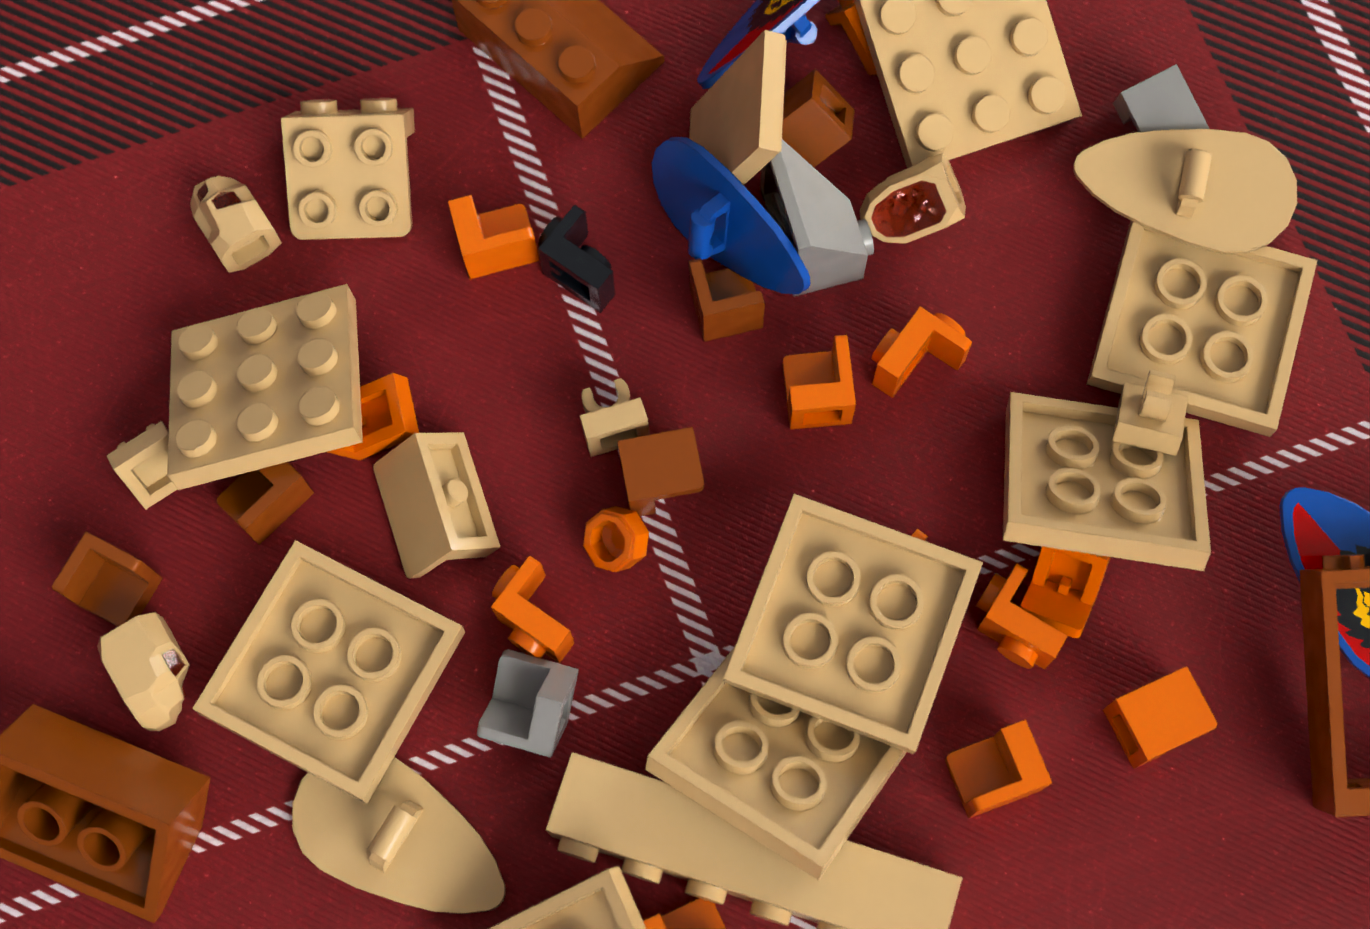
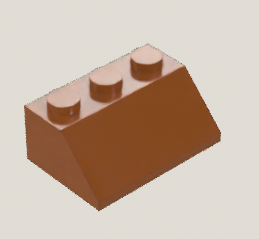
(562, 52)
(96, 811)

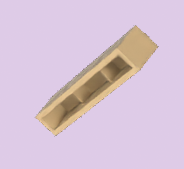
(671, 834)

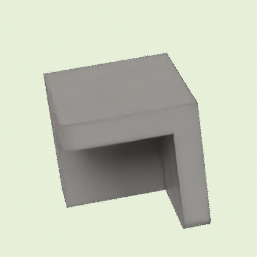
(1160, 104)
(529, 703)

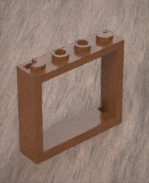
(1330, 785)

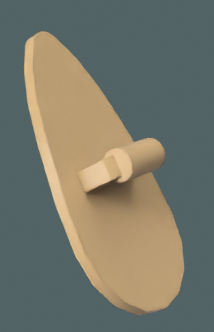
(1194, 185)
(399, 845)

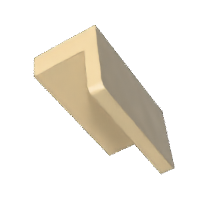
(435, 502)

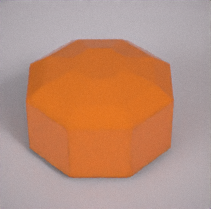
(616, 539)

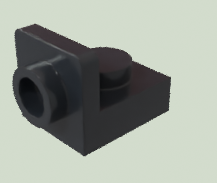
(576, 269)

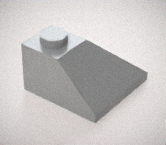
(816, 220)

